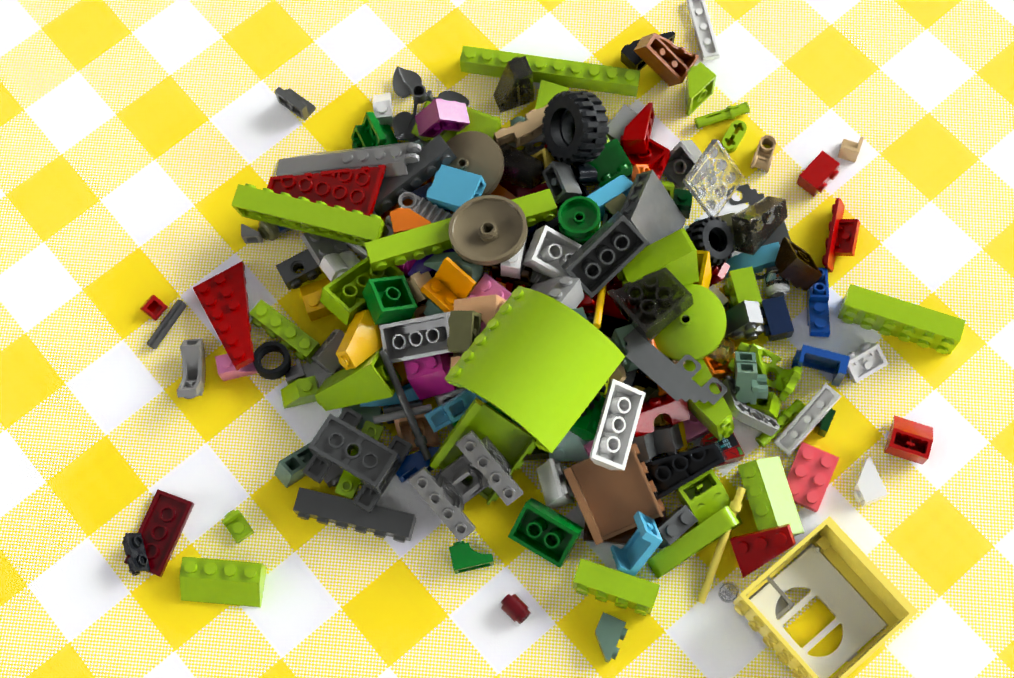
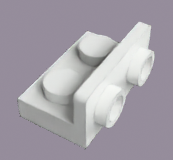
(865, 361)

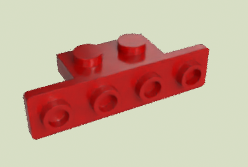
(842, 236)

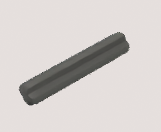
(166, 324)

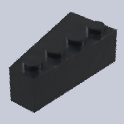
(682, 467)

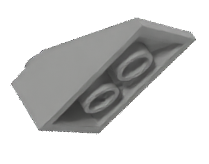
(563, 289)

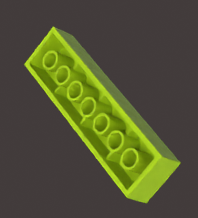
(308, 216)

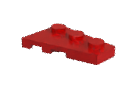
(760, 547)

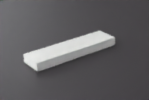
(703, 30)
(807, 419)

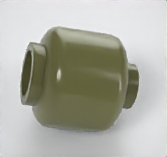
(269, 231)

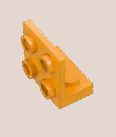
(448, 284)

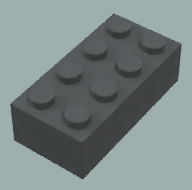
(605, 254)

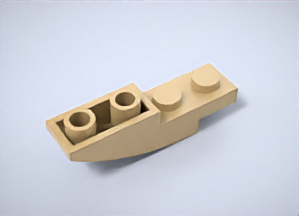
(522, 131)

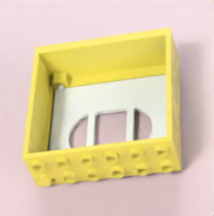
(846, 584)

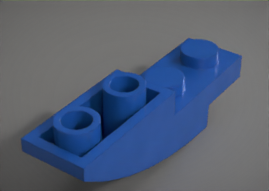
(818, 307)

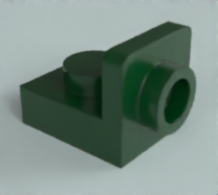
(825, 423)

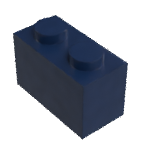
(776, 319)

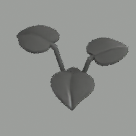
(409, 82)

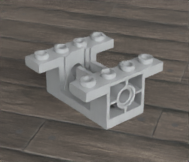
(450, 491)

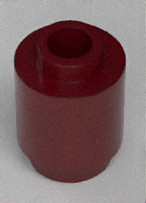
(515, 608)

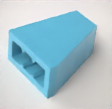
(610, 191)

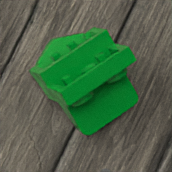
(372, 133)

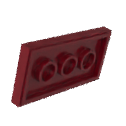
(163, 529)

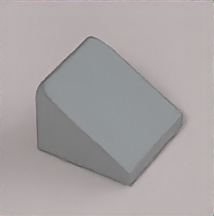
(250, 235)

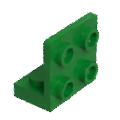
(612, 163)

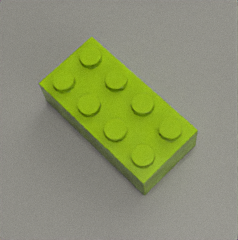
(344, 293)
(615, 586)

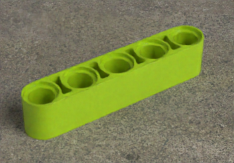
(692, 542)

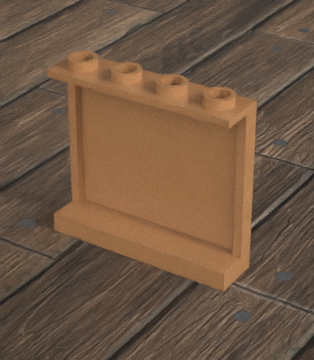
(613, 496)

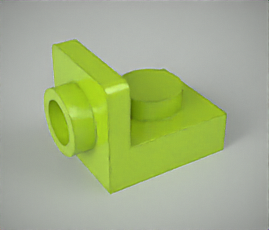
(237, 525)

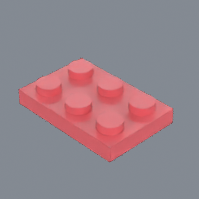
(811, 476)

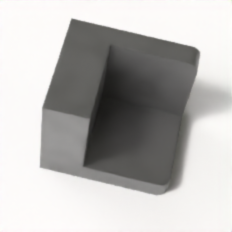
(295, 372)

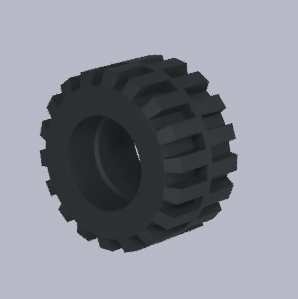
(717, 233)

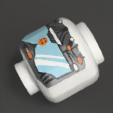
(775, 285)

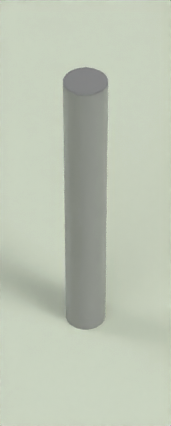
(400, 414)

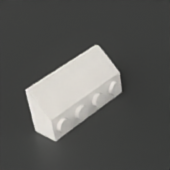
(617, 426)

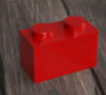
(818, 173)

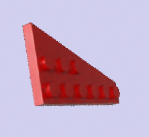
(342, 187)
(228, 310)

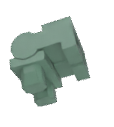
(748, 383)

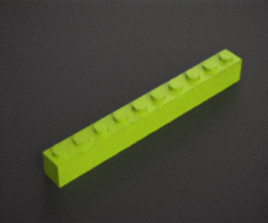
(558, 71)
(435, 238)

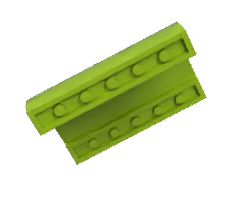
(538, 364)

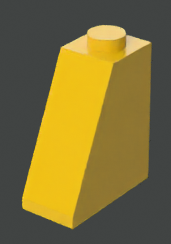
(359, 341)

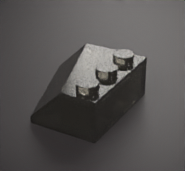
(652, 302)

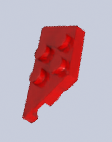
(656, 157)

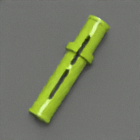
(729, 112)
(783, 420)

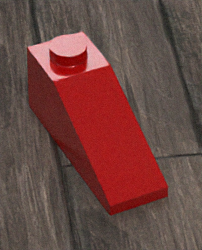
(638, 132)

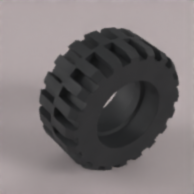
(575, 127)

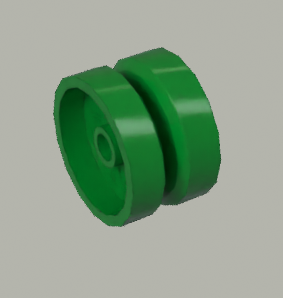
(579, 219)

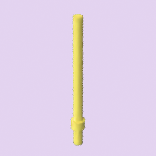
(735, 507)

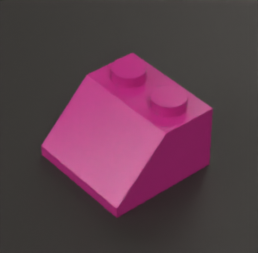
(428, 375)

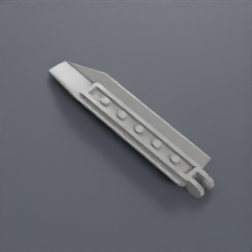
(392, 155)

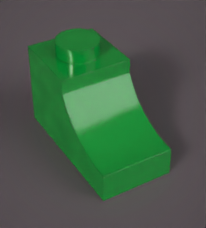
(467, 559)

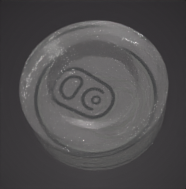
(728, 592)

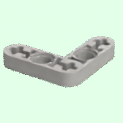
(746, 414)

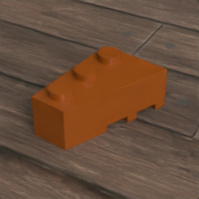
(665, 58)

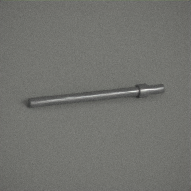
(420, 440)

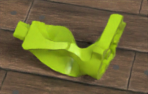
(785, 379)

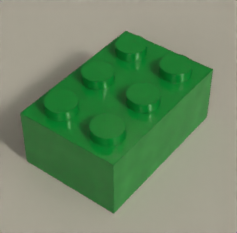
(545, 532)

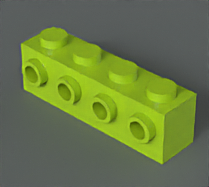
(284, 330)

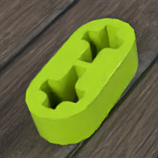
(737, 138)

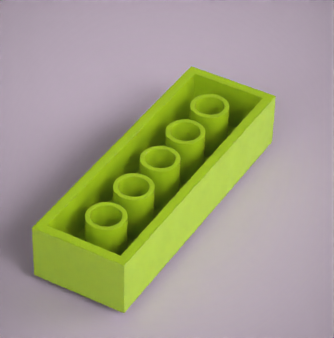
(901, 319)

